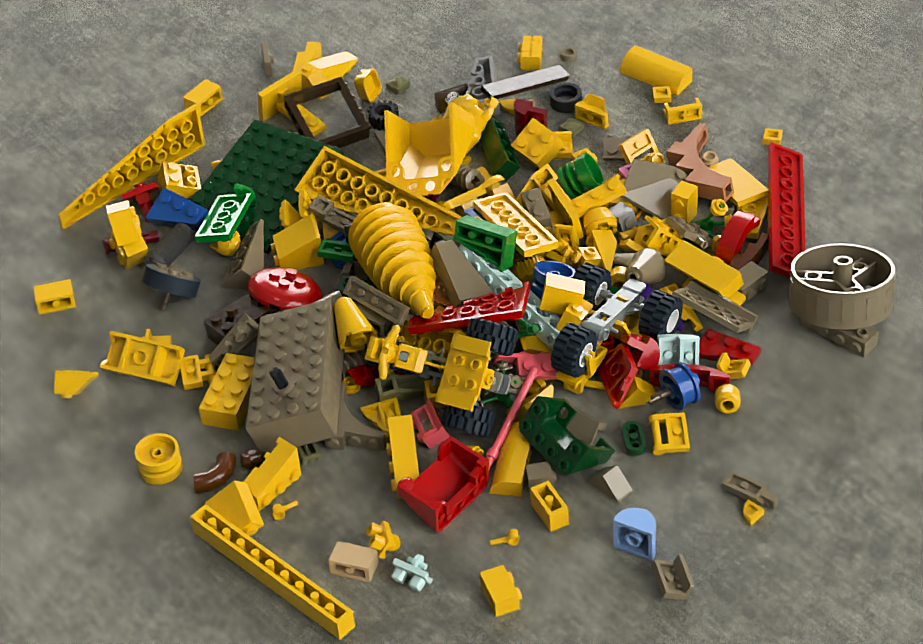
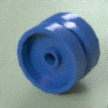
(540, 271)

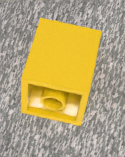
(298, 245)

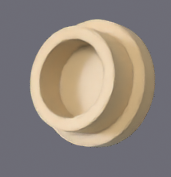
(709, 158)

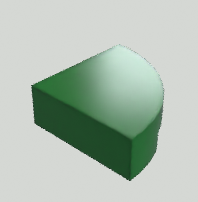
(241, 189)

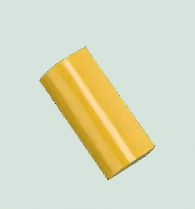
(656, 70)
(705, 269)
(510, 465)

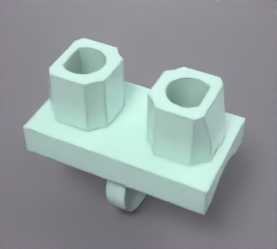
(419, 576)

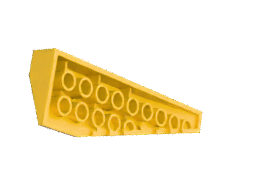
(168, 144)
(358, 187)

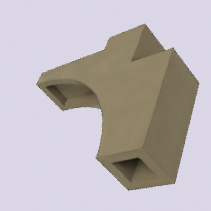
(352, 431)

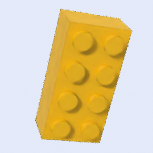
(229, 393)

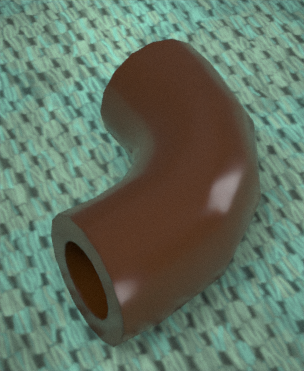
(216, 476)

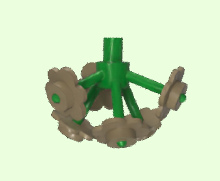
(515, 386)

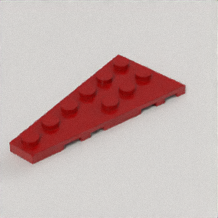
(491, 307)

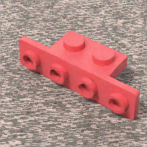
(524, 362)

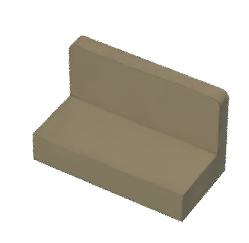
(584, 425)

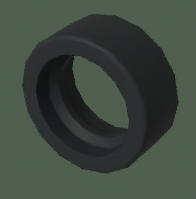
(565, 89)

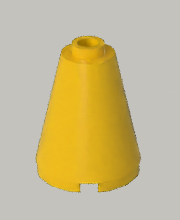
(351, 326)

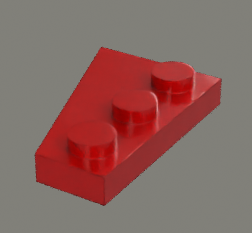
(715, 343)

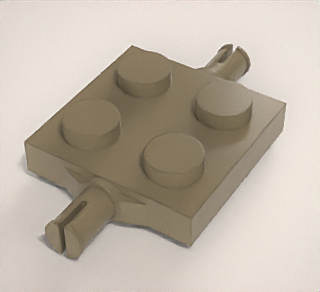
(690, 231)

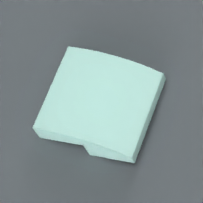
(678, 348)

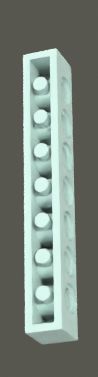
(500, 280)

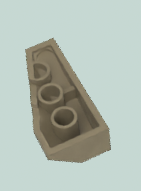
(247, 260)

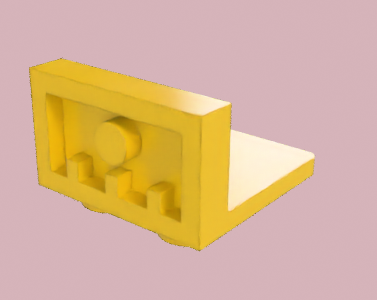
(663, 237)

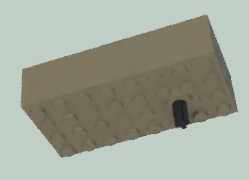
(296, 377)

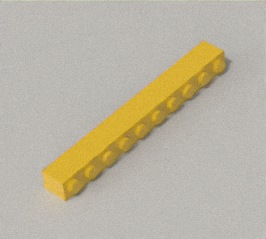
(273, 572)

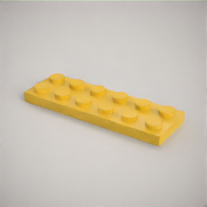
(507, 212)

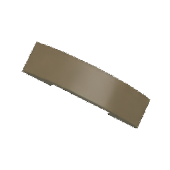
(325, 211)

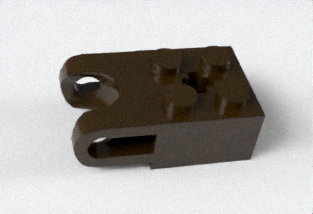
(223, 321)

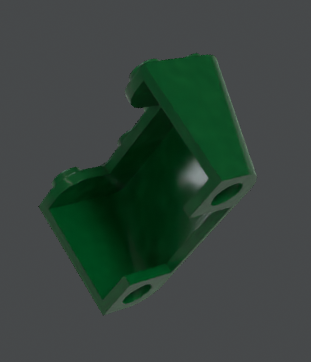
(548, 434)

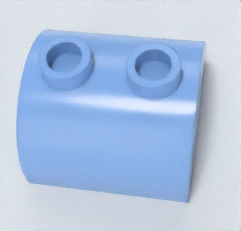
(635, 532)

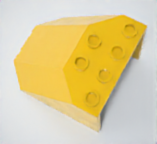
(427, 152)

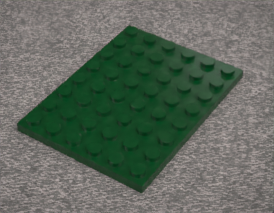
(271, 165)

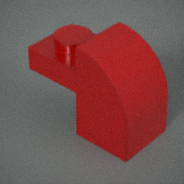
(647, 350)

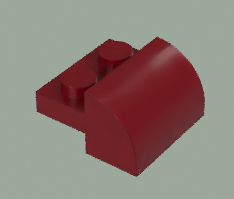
(525, 112)

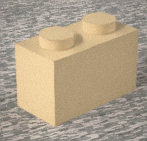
(353, 561)

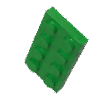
(223, 218)

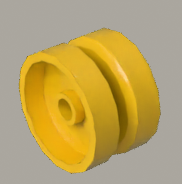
(158, 459)

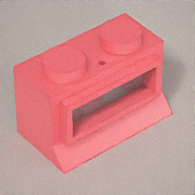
(429, 425)

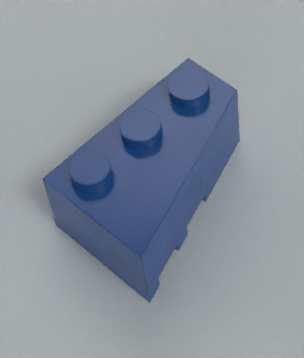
(175, 209)

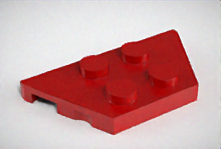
(617, 373)

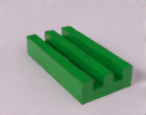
(336, 251)

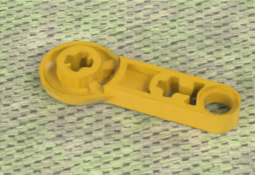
(484, 188)

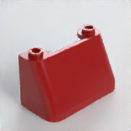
(446, 484)

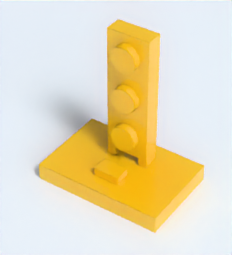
(272, 101)
(574, 209)

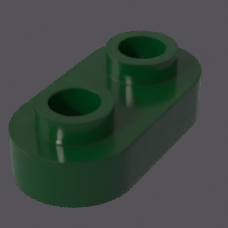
(633, 438)

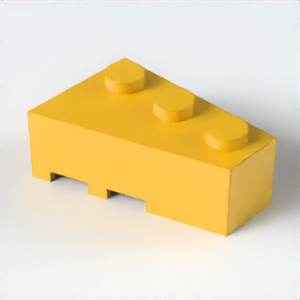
(274, 474)

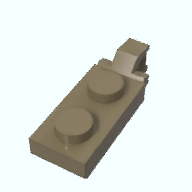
(749, 489)

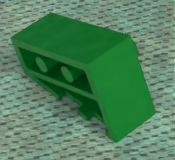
(488, 239)

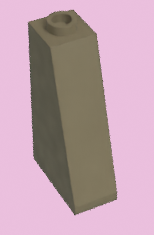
(457, 273)

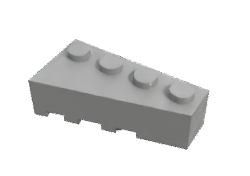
(482, 73)

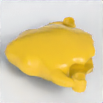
(478, 110)

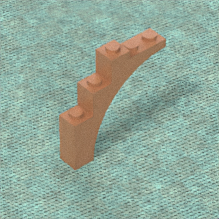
(686, 158)

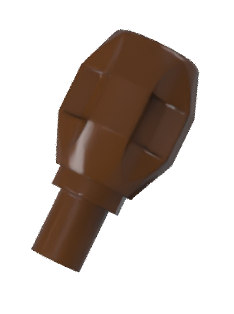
(252, 459)

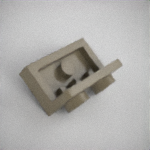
(611, 149)
(673, 578)

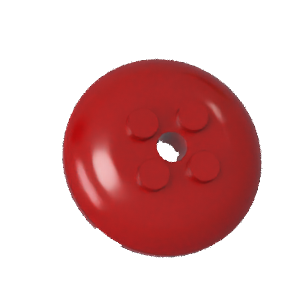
(283, 288)

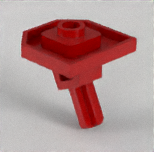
(143, 195)

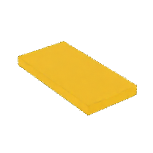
(745, 185)

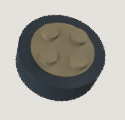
(170, 281)

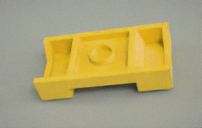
(143, 358)

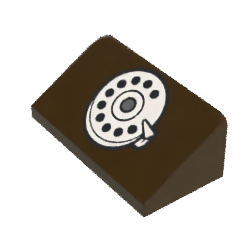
(443, 97)

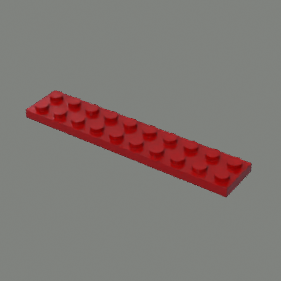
(785, 207)

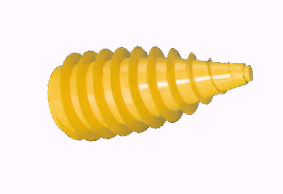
(395, 255)

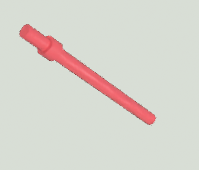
(493, 452)

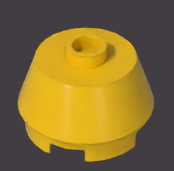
(599, 219)

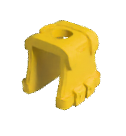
(290, 215)

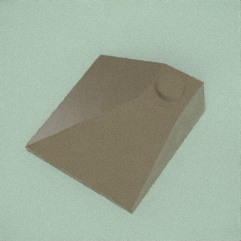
(651, 186)

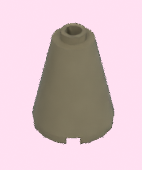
(647, 267)

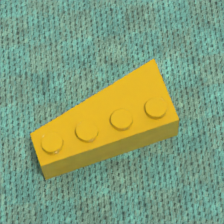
(402, 449)

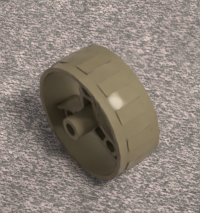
(830, 286)

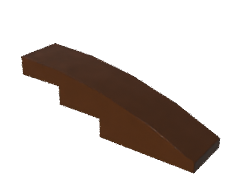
(753, 253)

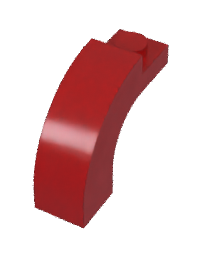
(735, 234)

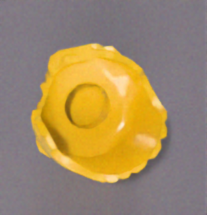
(229, 247)

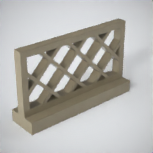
(378, 301)
(717, 307)

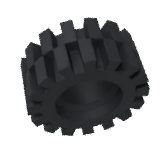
(377, 110)

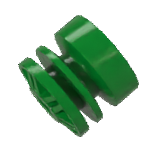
(580, 175)

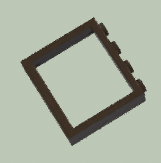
(339, 140)

